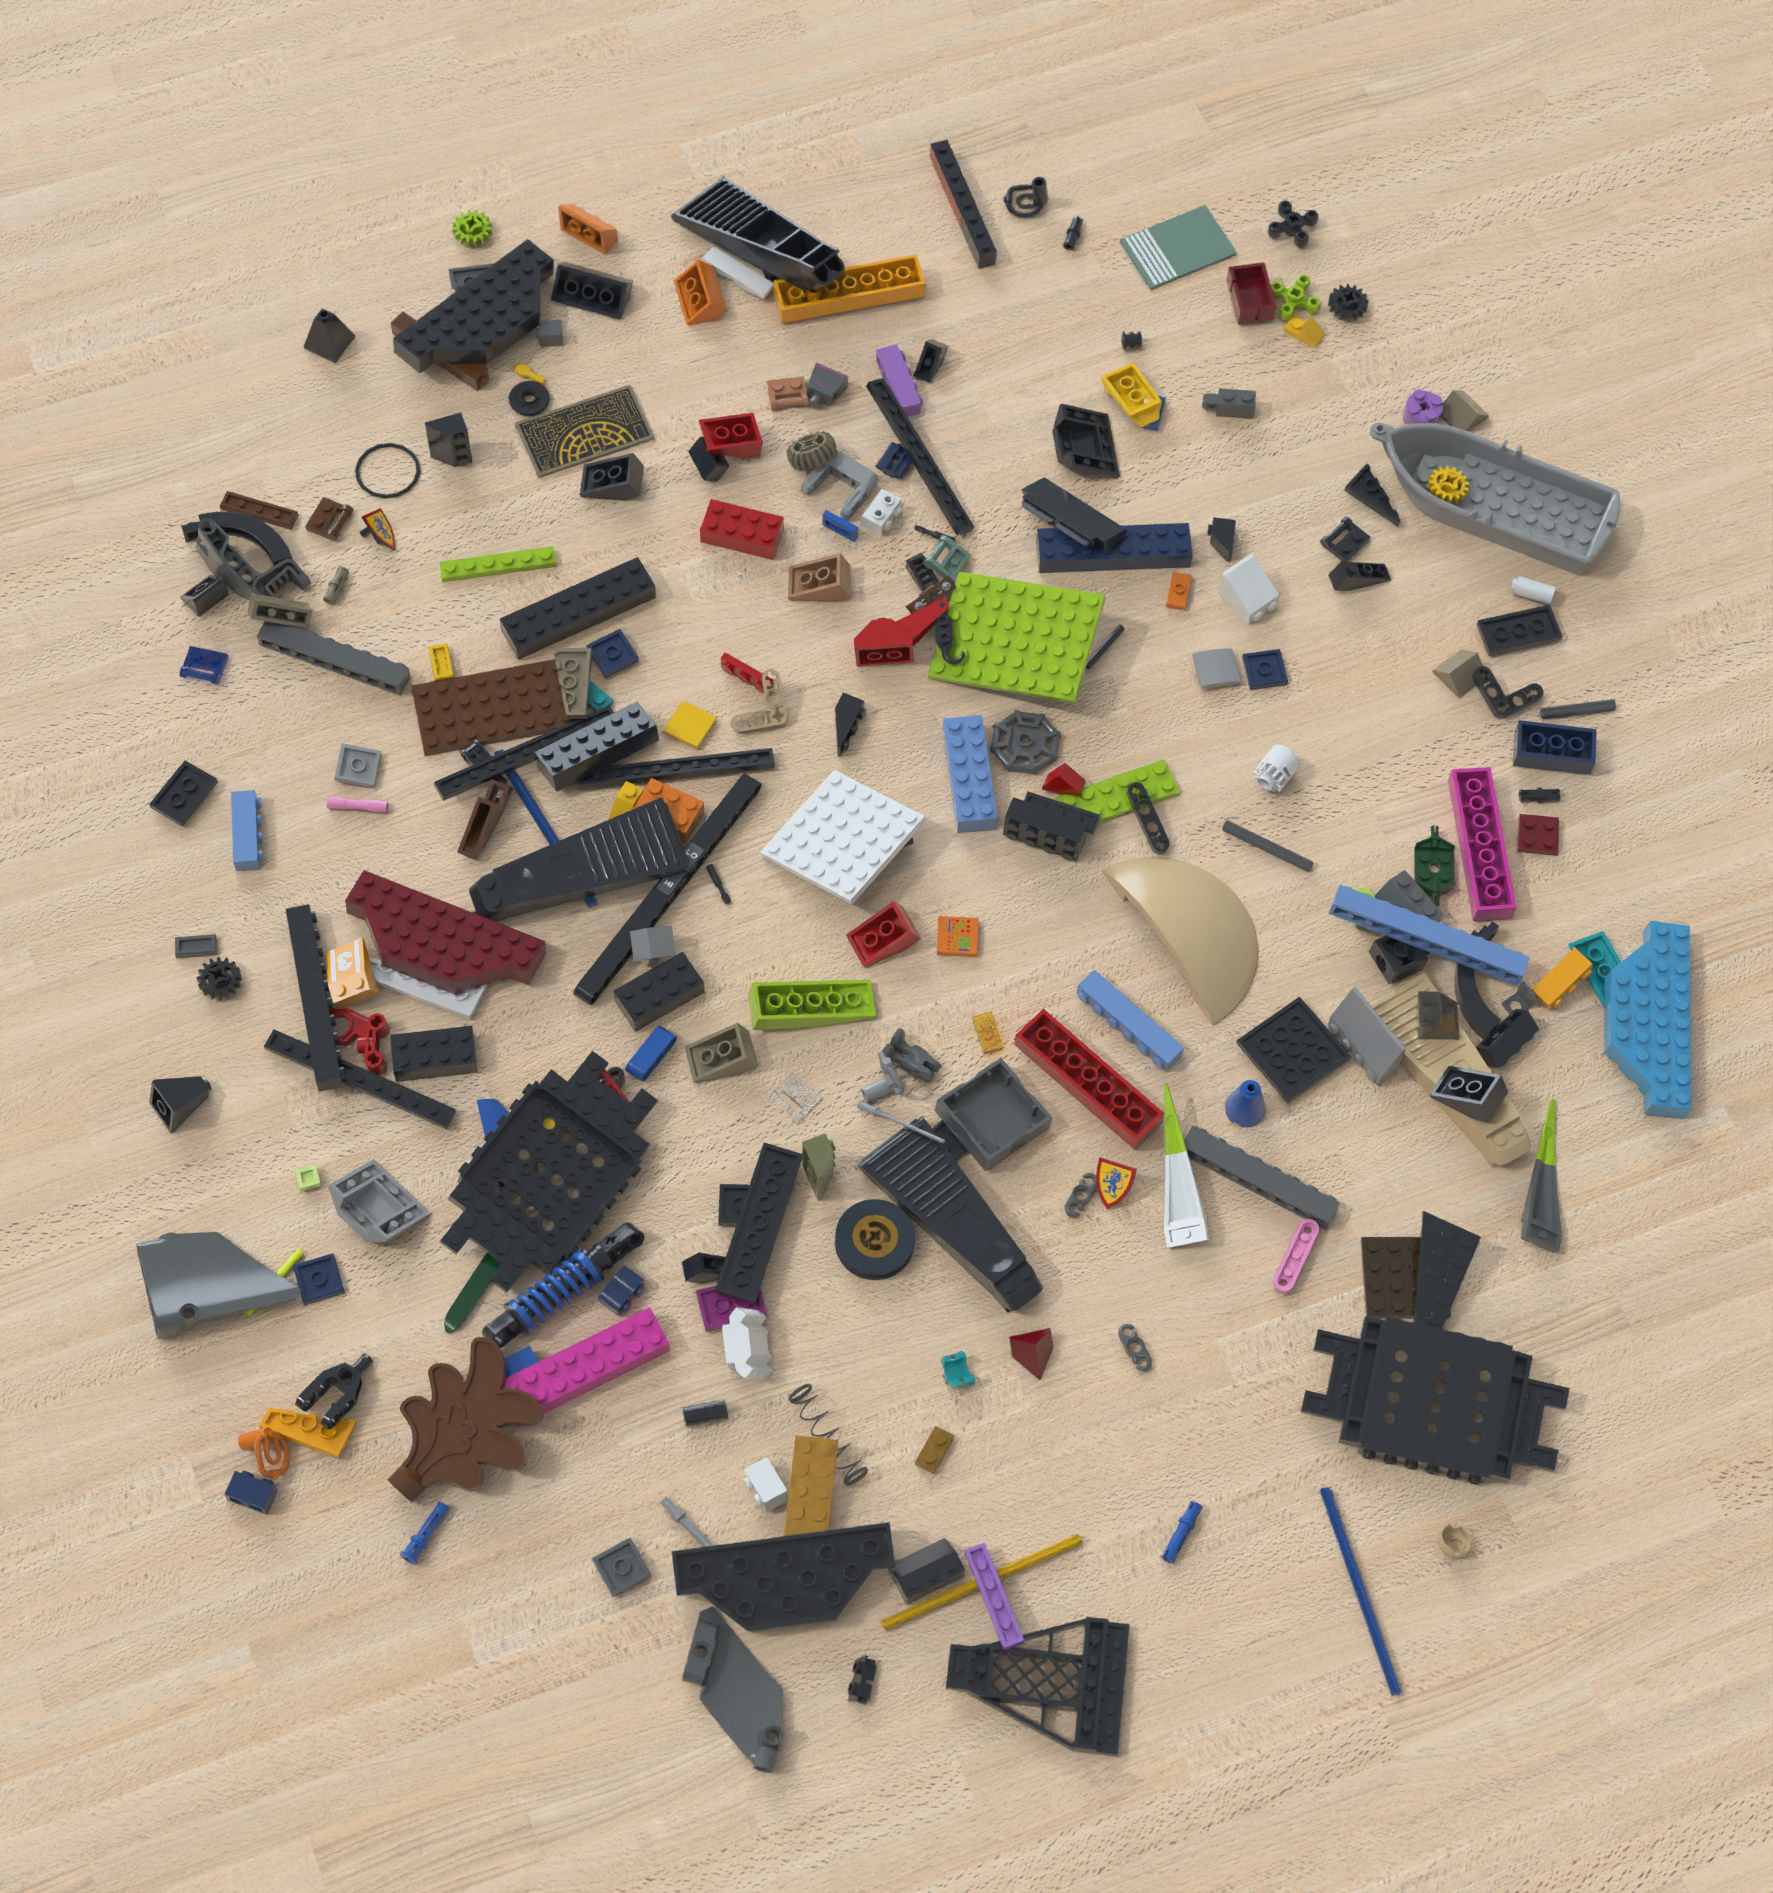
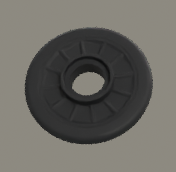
(533, 407)

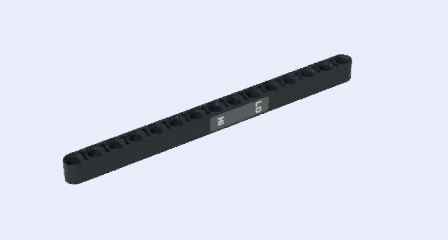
(667, 889)

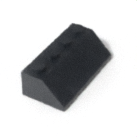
(591, 290)

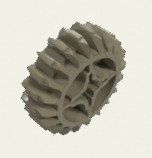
(811, 451)

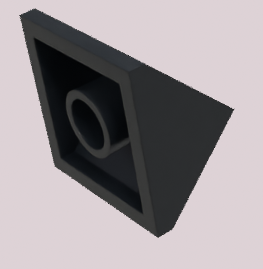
(205, 594)

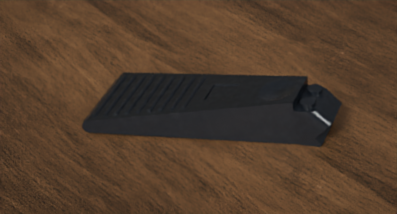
(760, 235)
(598, 860)
(946, 1205)

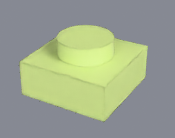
(308, 1178)

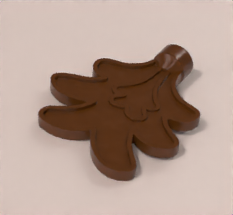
(464, 1424)

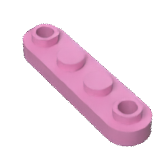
(1295, 1256)

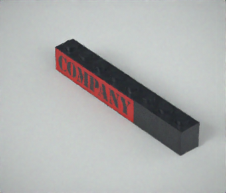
(963, 204)

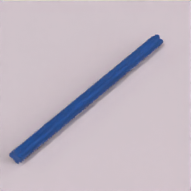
(537, 815)
(1360, 1591)

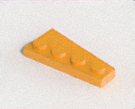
(308, 1431)

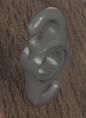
(1073, 1200)
(1142, 1354)

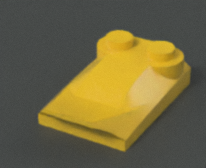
(1133, 394)

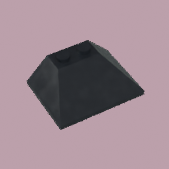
(1085, 441)

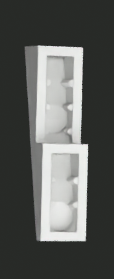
(739, 273)

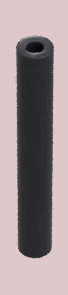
(1104, 646)

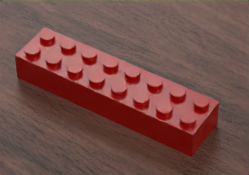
(1089, 1079)

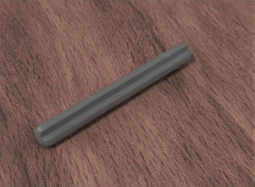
(1267, 845)

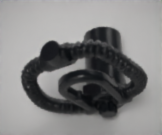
(1039, 196)

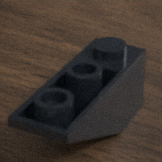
(1357, 575)
(847, 714)

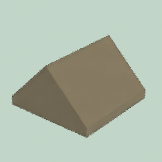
(1462, 411)
(1458, 671)

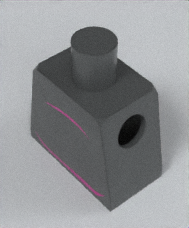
(825, 386)

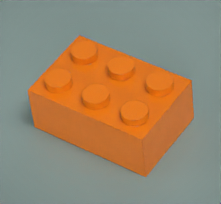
(683, 807)

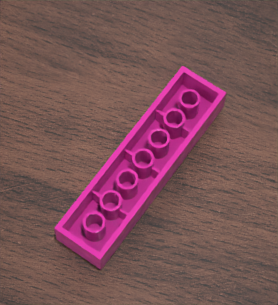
(1481, 844)
(592, 1361)

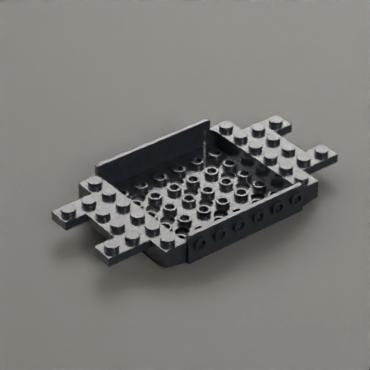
(593, 1118)
(1363, 1379)

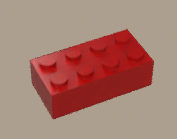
(742, 529)

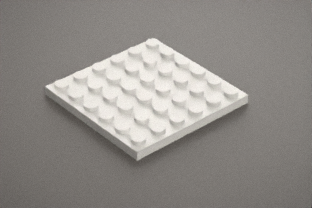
(843, 837)

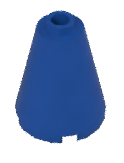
(1246, 1104)

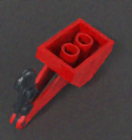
(893, 642)

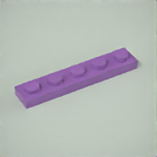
(994, 1596)

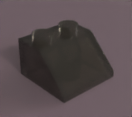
(1437, 1016)

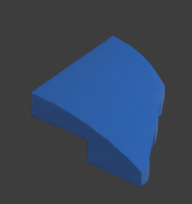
(490, 1113)

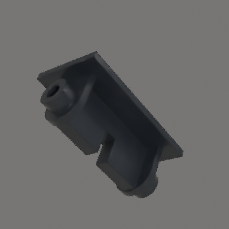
(863, 1670)

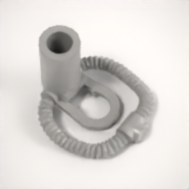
(889, 1083)

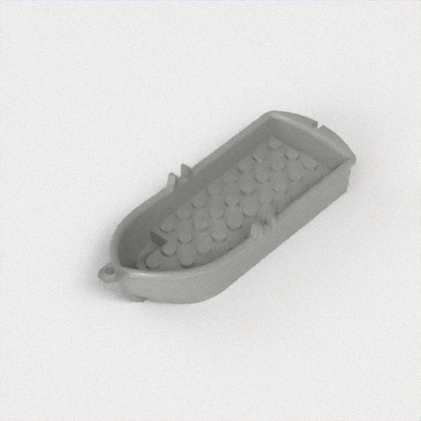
(1509, 495)

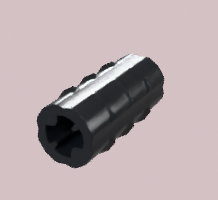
(705, 1412)

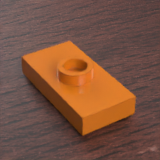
(1178, 590)

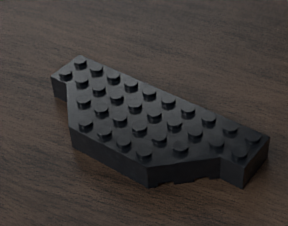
(482, 315)
(785, 1577)

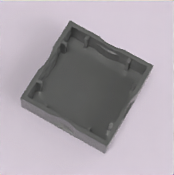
(993, 1114)

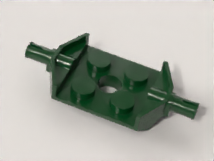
(1438, 853)

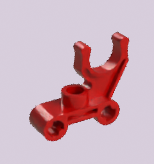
(368, 1035)

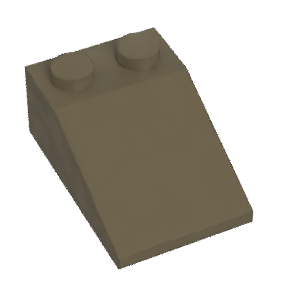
(721, 1054)

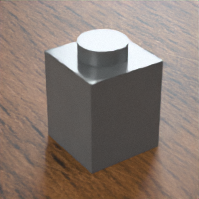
(550, 333)

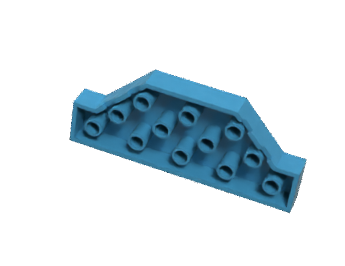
(1651, 1019)

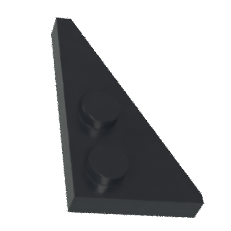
(1369, 492)

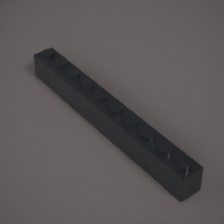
(314, 998)

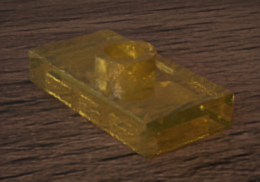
(987, 1033)

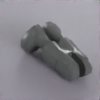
(917, 1060)

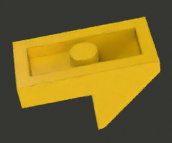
(1305, 331)

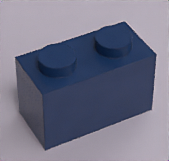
(251, 1492)

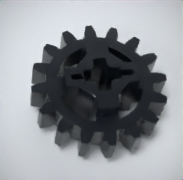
(1340, 302)
(224, 982)

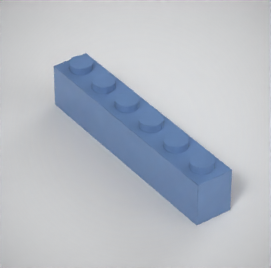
(1129, 1020)

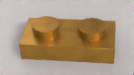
(934, 1449)

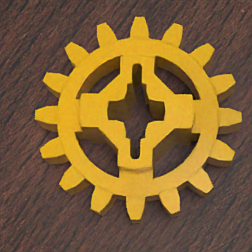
(1448, 484)

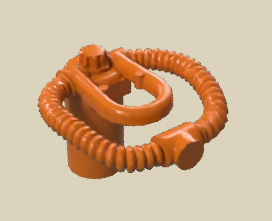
(265, 1437)

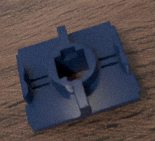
(892, 469)

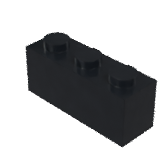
(1507, 1038)

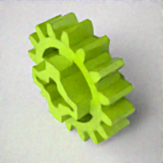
(472, 228)

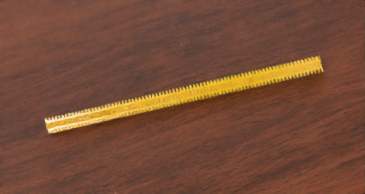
(970, 1586)

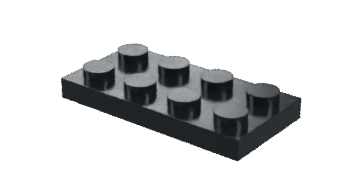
(1519, 630)

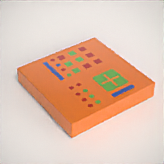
(957, 936)

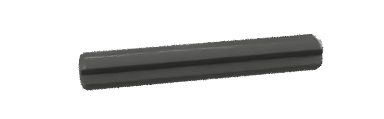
(1577, 709)

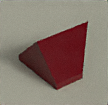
(1032, 1350)

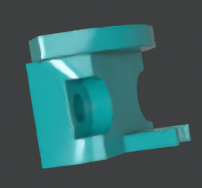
(956, 1370)

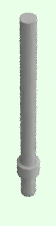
(678, 1515)

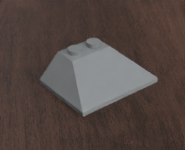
(375, 1203)

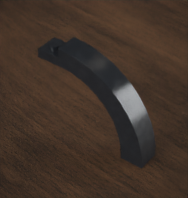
(246, 528)
(1471, 1005)

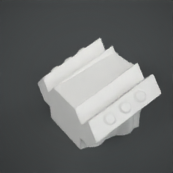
(747, 1344)

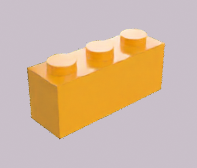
(1562, 979)

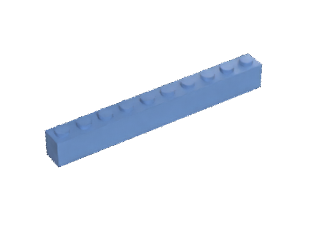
(1429, 935)

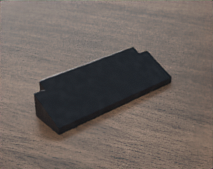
(1071, 514)

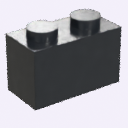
(710, 465)

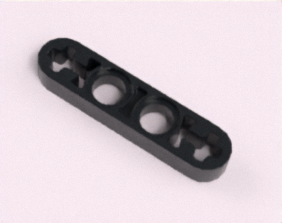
(1144, 819)

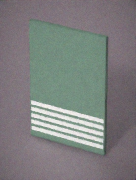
(1177, 247)

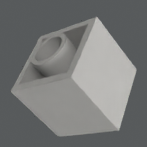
(652, 943)

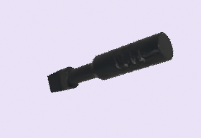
(935, 534)
(718, 883)

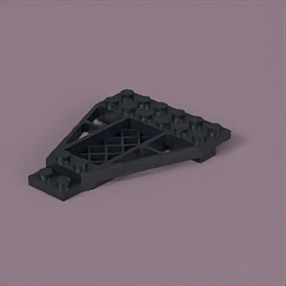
(1099, 1685)

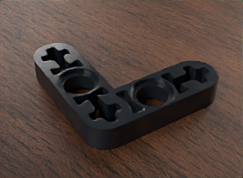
(1500, 699)

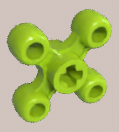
(1295, 297)

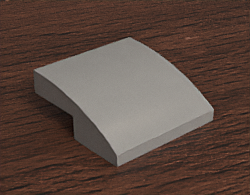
(1216, 668)

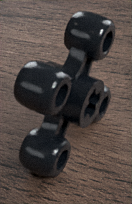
(1293, 224)

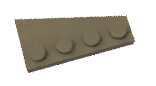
(574, 679)

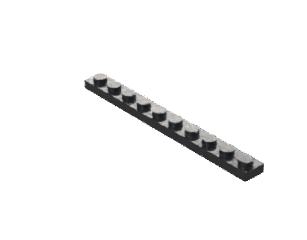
(920, 456)
(510, 759)
(680, 768)
(366, 1082)

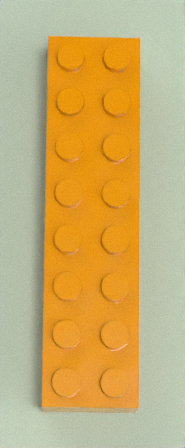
(854, 289)

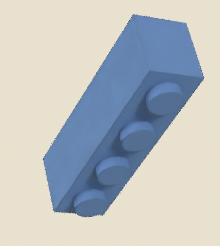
(246, 830)

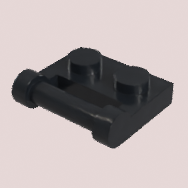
(1349, 544)

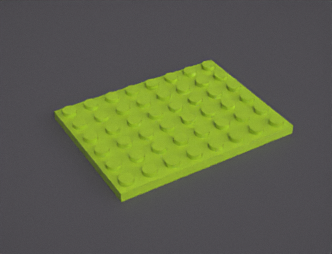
(1019, 637)

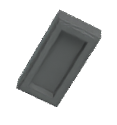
(196, 946)

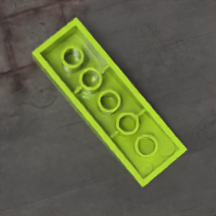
(809, 1003)

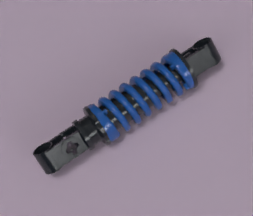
(562, 1284)

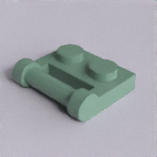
(951, 563)

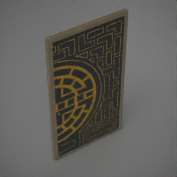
(584, 431)

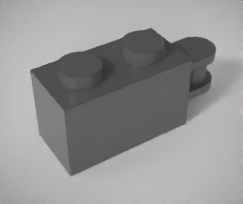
(1231, 403)

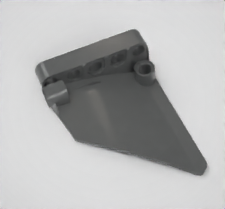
(204, 1278)

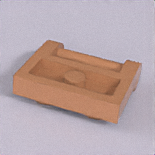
(787, 389)

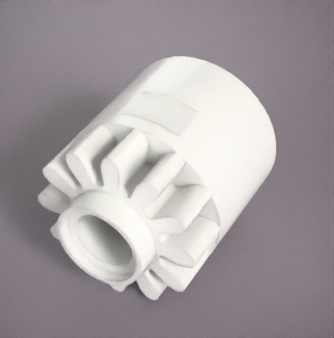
(1276, 768)

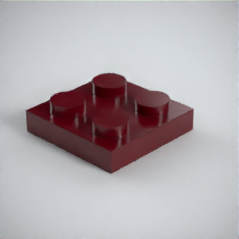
(1538, 834)

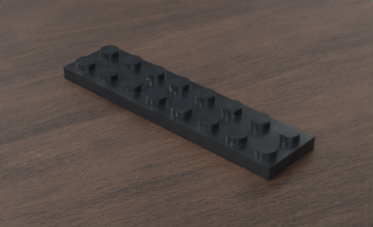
(758, 1223)

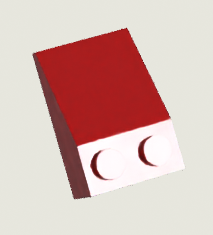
(732, 435)
(883, 935)

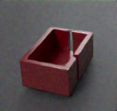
(1251, 293)

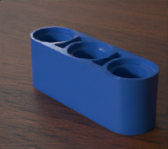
(651, 1053)

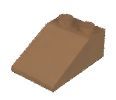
(820, 579)

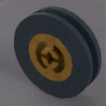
(866, 1221)

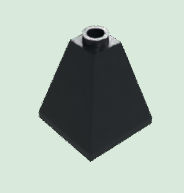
(328, 336)
(177, 1098)

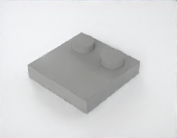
(357, 765)

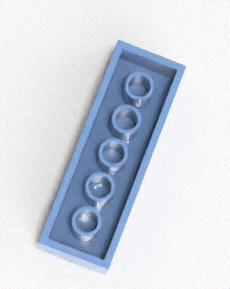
(969, 774)

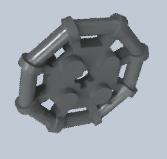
(1022, 751)

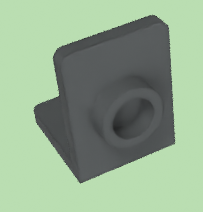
(1524, 996)

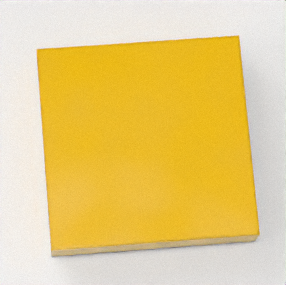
(690, 725)

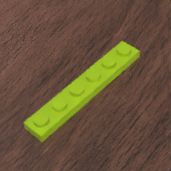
(497, 564)

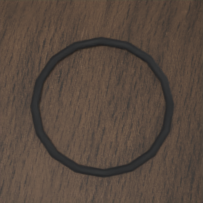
(393, 494)

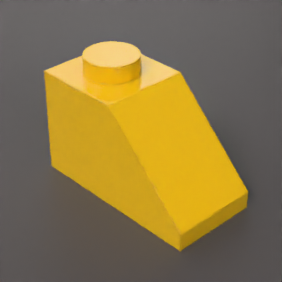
(625, 799)

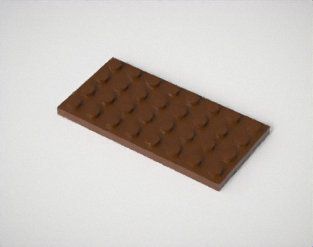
(489, 707)

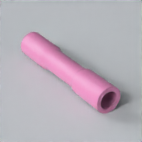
(370, 805)

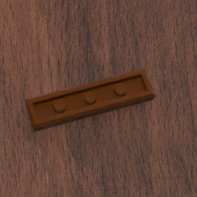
(259, 509)

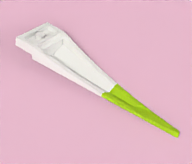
(1184, 1210)

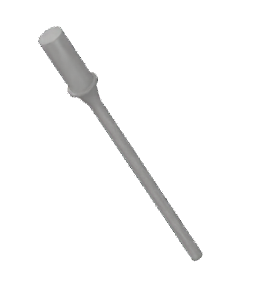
(877, 1112)

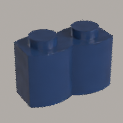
(621, 1290)

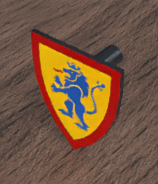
(379, 527)
(1113, 1181)

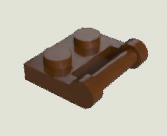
(324, 515)

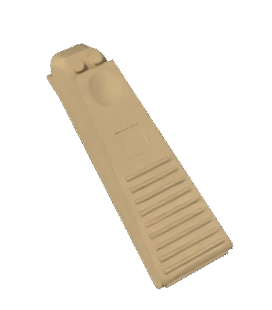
(1427, 1060)

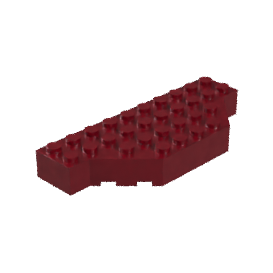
(439, 939)

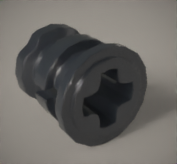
(1131, 339)

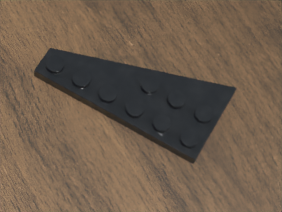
(1441, 1268)

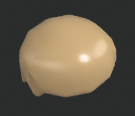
(1454, 1541)

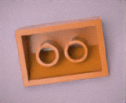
(587, 228)
(700, 293)

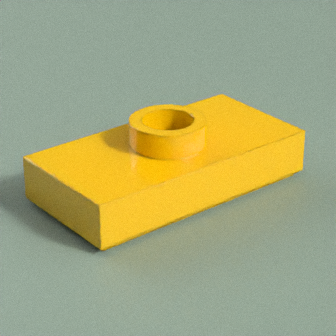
(441, 662)

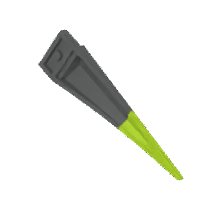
(1541, 1208)

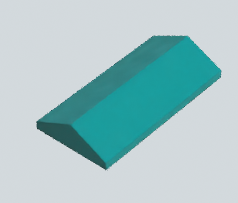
(1603, 959)

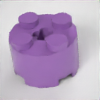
(1423, 408)

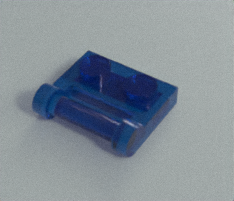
(204, 660)

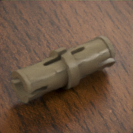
(336, 585)

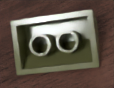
(818, 1163)

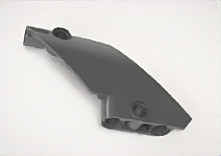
(736, 1690)

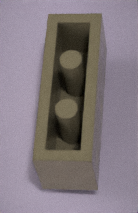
(279, 610)

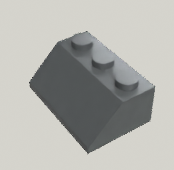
(1407, 894)

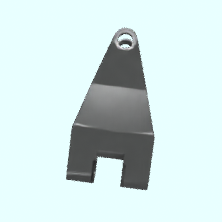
(219, 552)

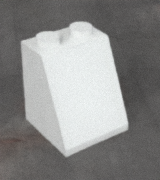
(1248, 590)

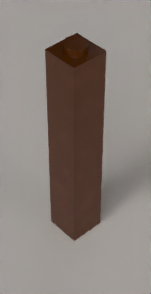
(472, 373)

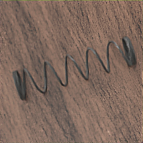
(864, 1470)

